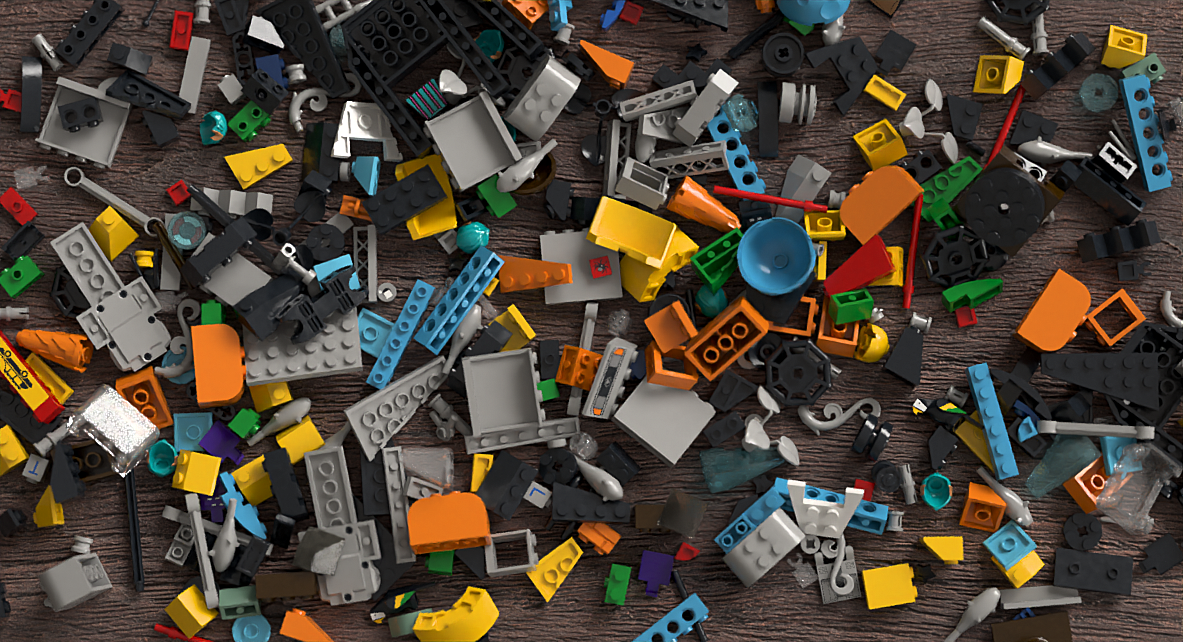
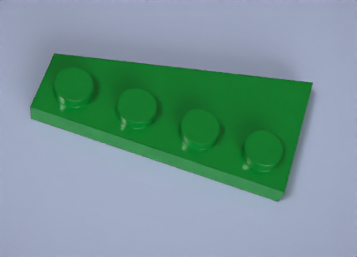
(947, 184)

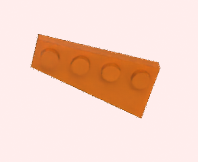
(528, 274)

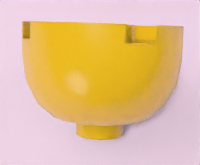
(871, 343)

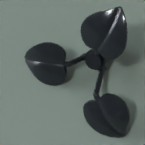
(593, 145)
(308, 204)

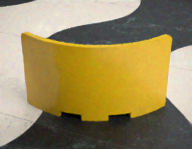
(440, 216)
(631, 230)
(644, 279)
(463, 623)

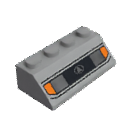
(610, 379)

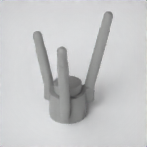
(1127, 150)

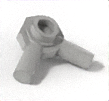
(445, 430)

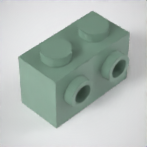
(1149, 66)
(239, 602)

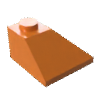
(982, 508)

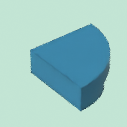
(1026, 429)

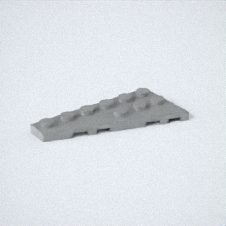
(387, 410)

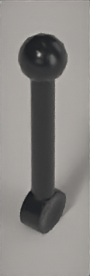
(146, 23)

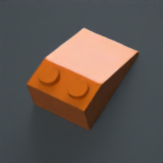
(612, 67)
(834, 338)
(146, 395)
(1088, 484)
(302, 627)

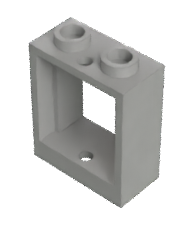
(642, 183)
(490, 553)

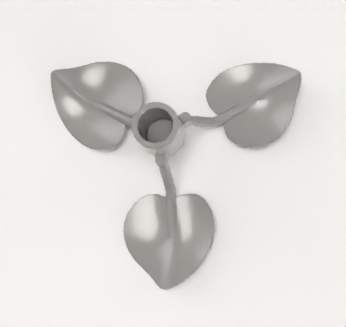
(455, 88)
(914, 125)
(756, 437)

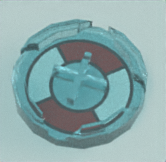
(186, 230)

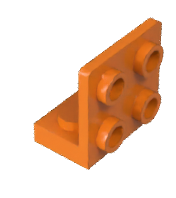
(526, 10)
(670, 327)
(578, 367)

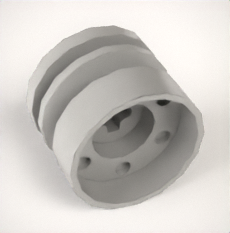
(797, 103)

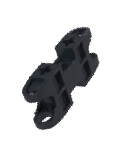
(311, 312)

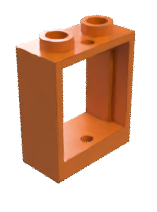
(1130, 308)
(810, 328)
(667, 378)

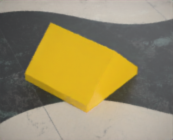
(300, 439)
(190, 611)

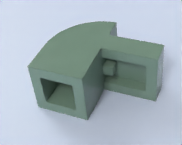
(404, 624)

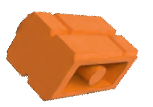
(600, 535)

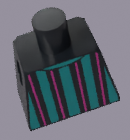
(428, 101)

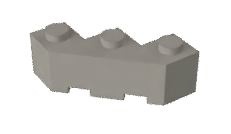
(704, 107)
(234, 202)

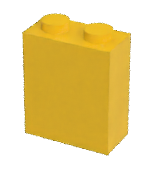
(889, 586)

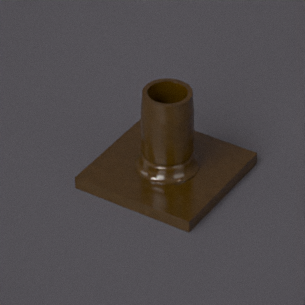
(1038, 628)

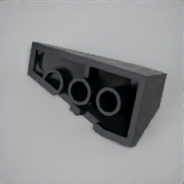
(260, 308)

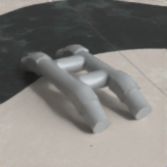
(333, 20)

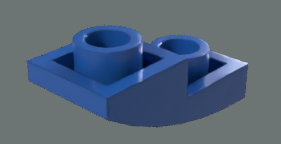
(610, 17)
(1022, 410)

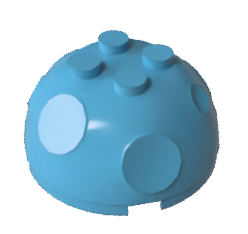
(813, 11)
(776, 256)

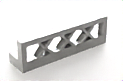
(658, 100)
(686, 154)
(611, 156)
(372, 261)
(1037, 597)

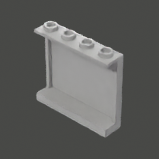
(472, 142)
(90, 144)
(576, 250)
(503, 391)
(663, 419)

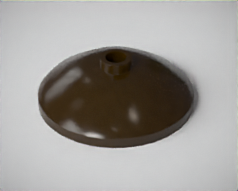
(543, 176)

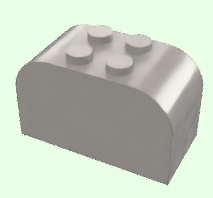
(542, 98)
(235, 280)
(763, 547)
(74, 581)

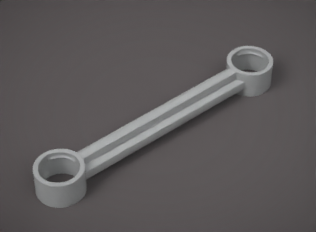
(112, 200)
(585, 343)
(1054, 427)
(209, 527)
(202, 550)

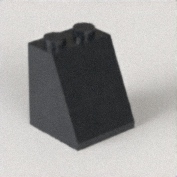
(906, 357)

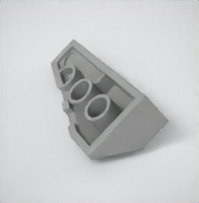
(801, 183)

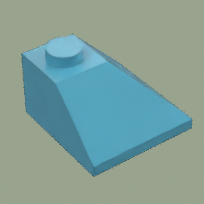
(367, 173)

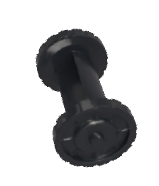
(886, 476)

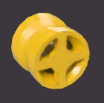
(144, 259)

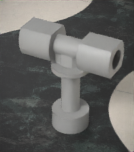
(285, 258)

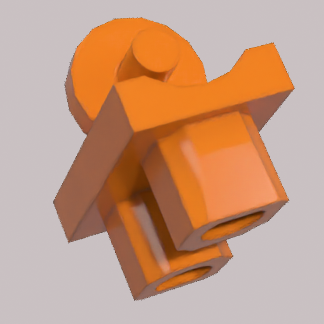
(353, 207)

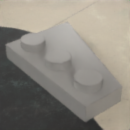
(661, 124)

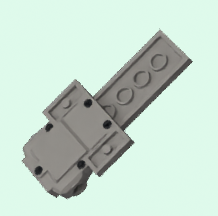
(118, 313)
(335, 513)

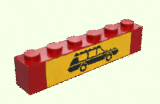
(27, 383)

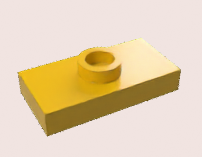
(884, 92)
(480, 467)

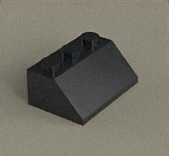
(318, 151)
(505, 484)

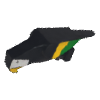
(943, 412)
(397, 601)

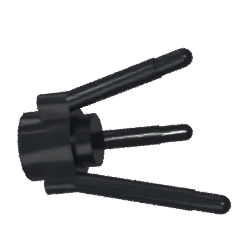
(151, 275)

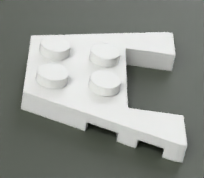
(365, 123)
(822, 517)

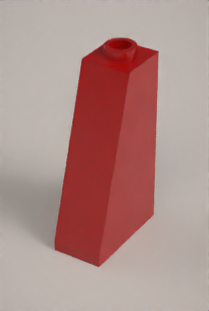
(861, 269)

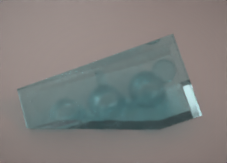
(1062, 461)
(731, 468)

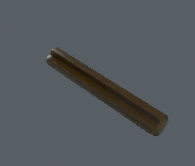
(171, 249)

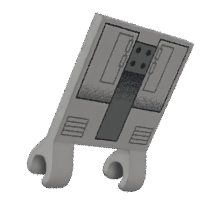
(824, 572)

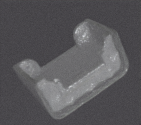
(431, 464)

